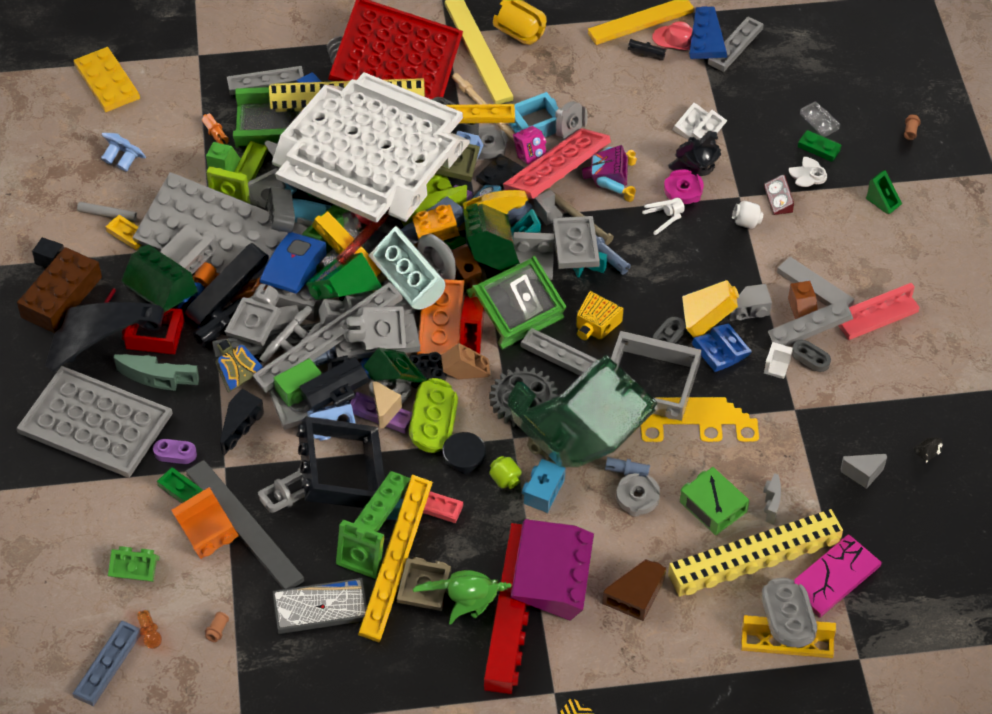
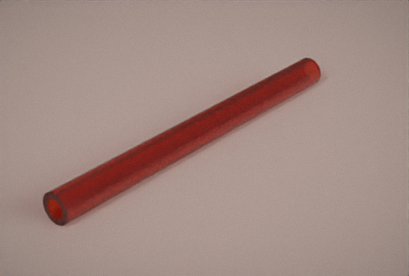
(351, 249)

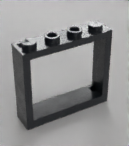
(334, 494)

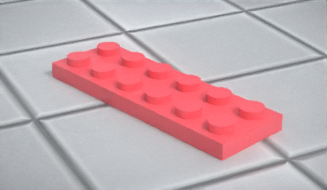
(557, 162)

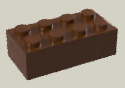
(58, 289)

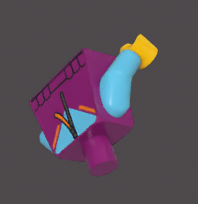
(611, 170)

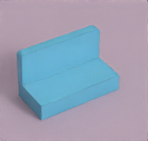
(308, 209)

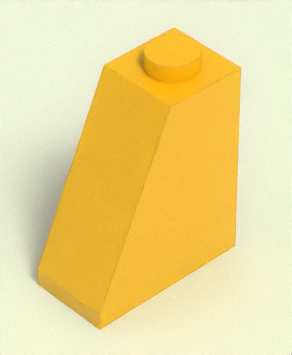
(708, 307)

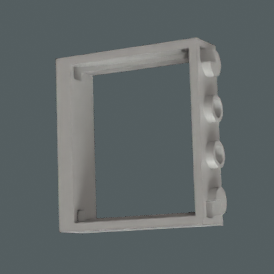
(662, 351)

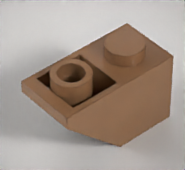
(465, 363)

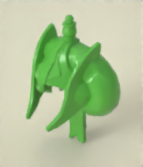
(468, 589)

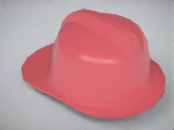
(675, 36)

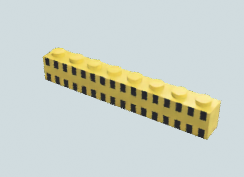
(300, 94)
(755, 553)

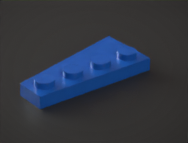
(707, 35)

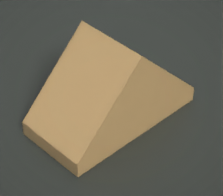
(386, 402)

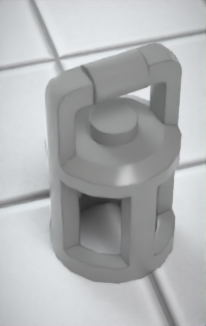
(281, 493)

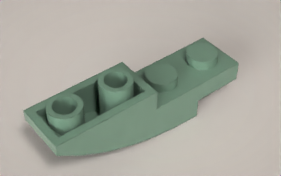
(150, 373)

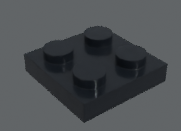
(498, 171)

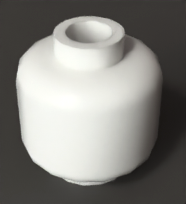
(747, 214)

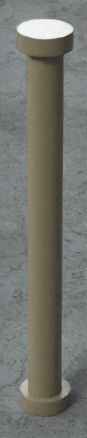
(575, 213)

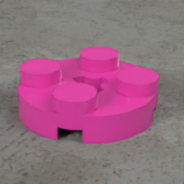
(673, 188)

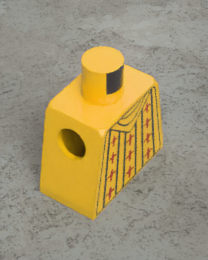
(597, 317)

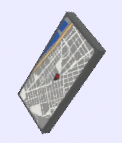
(319, 605)

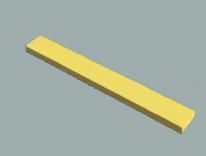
(479, 51)

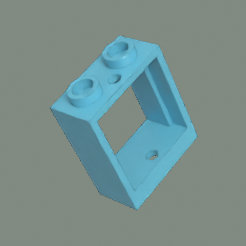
(532, 105)

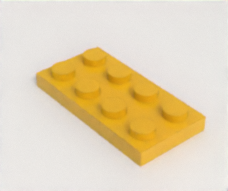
(106, 79)

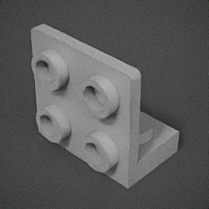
(538, 245)
(189, 249)

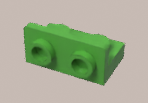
(133, 564)

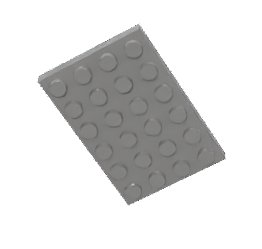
(95, 421)

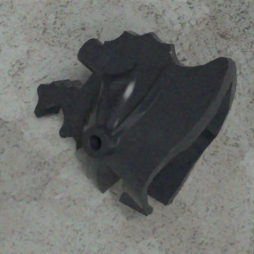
(697, 155)

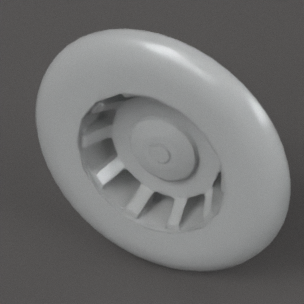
(438, 255)

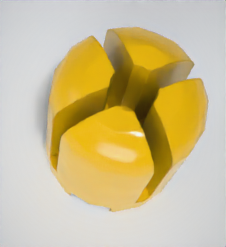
(520, 21)

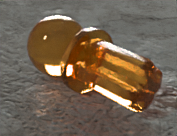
(152, 638)

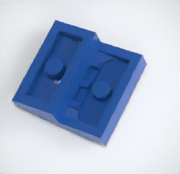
(721, 347)

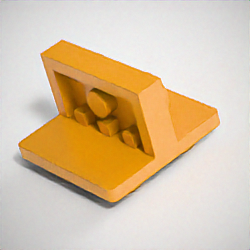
(436, 222)

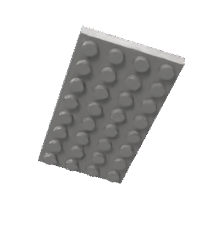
(223, 218)

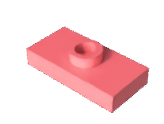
(443, 507)

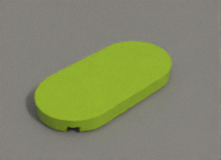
(433, 415)

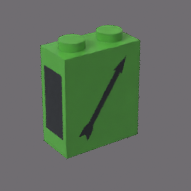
(714, 500)

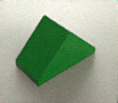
(882, 193)

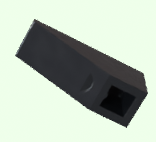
(240, 416)

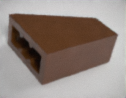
(636, 589)

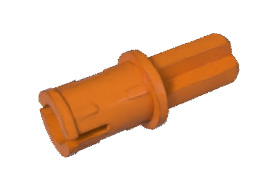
(214, 128)

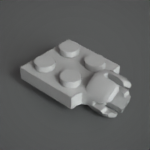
(255, 316)
(377, 328)

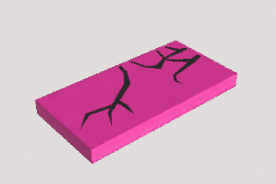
(837, 574)

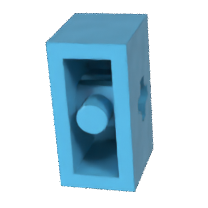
(544, 485)

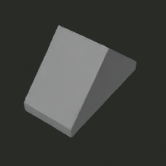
(863, 468)

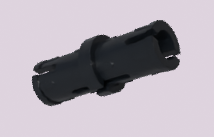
(647, 49)

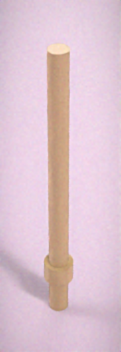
(466, 88)

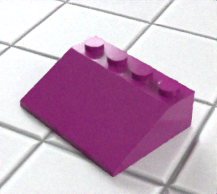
(552, 567)

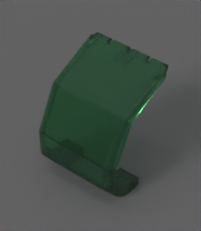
(587, 418)

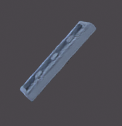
(107, 663)

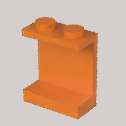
(205, 523)

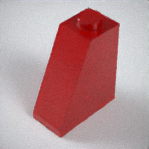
(472, 324)

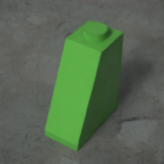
(222, 157)

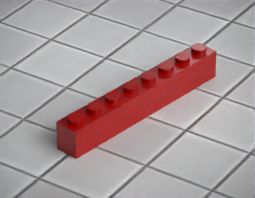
(507, 627)

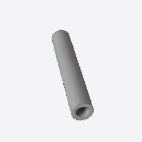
(106, 211)

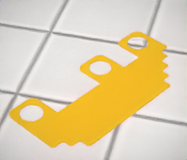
(707, 413)

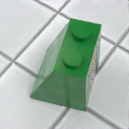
(343, 279)

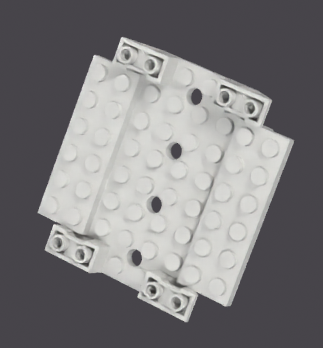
(355, 168)

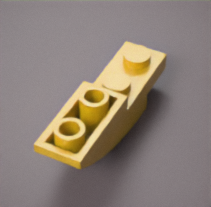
(499, 200)

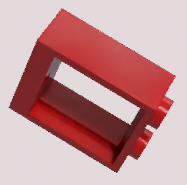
(166, 345)

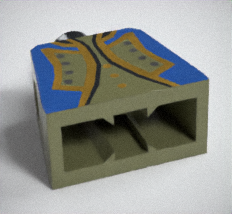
(236, 365)

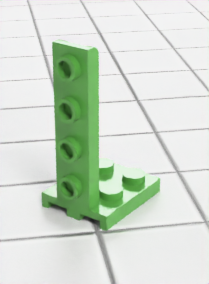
(359, 542)

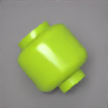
(505, 472)

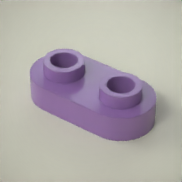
(174, 452)

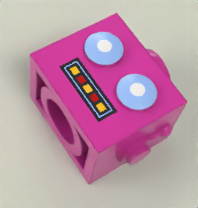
(529, 144)

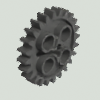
(503, 387)

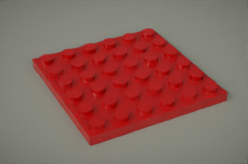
(396, 47)

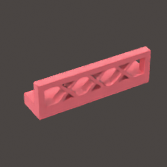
(880, 313)

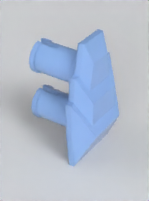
(117, 144)

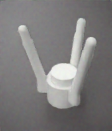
(671, 208)

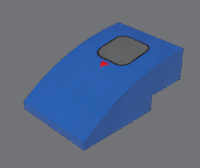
(293, 262)

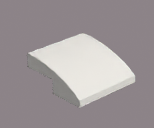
(698, 122)

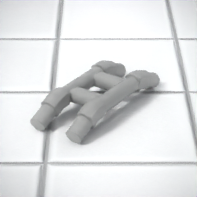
(294, 326)

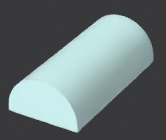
(408, 270)

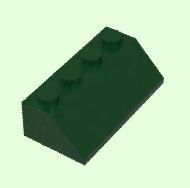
(487, 230)
(158, 278)

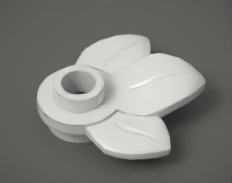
(808, 173)

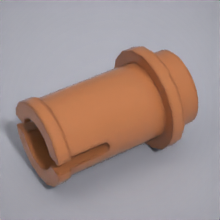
(912, 123)
(215, 630)

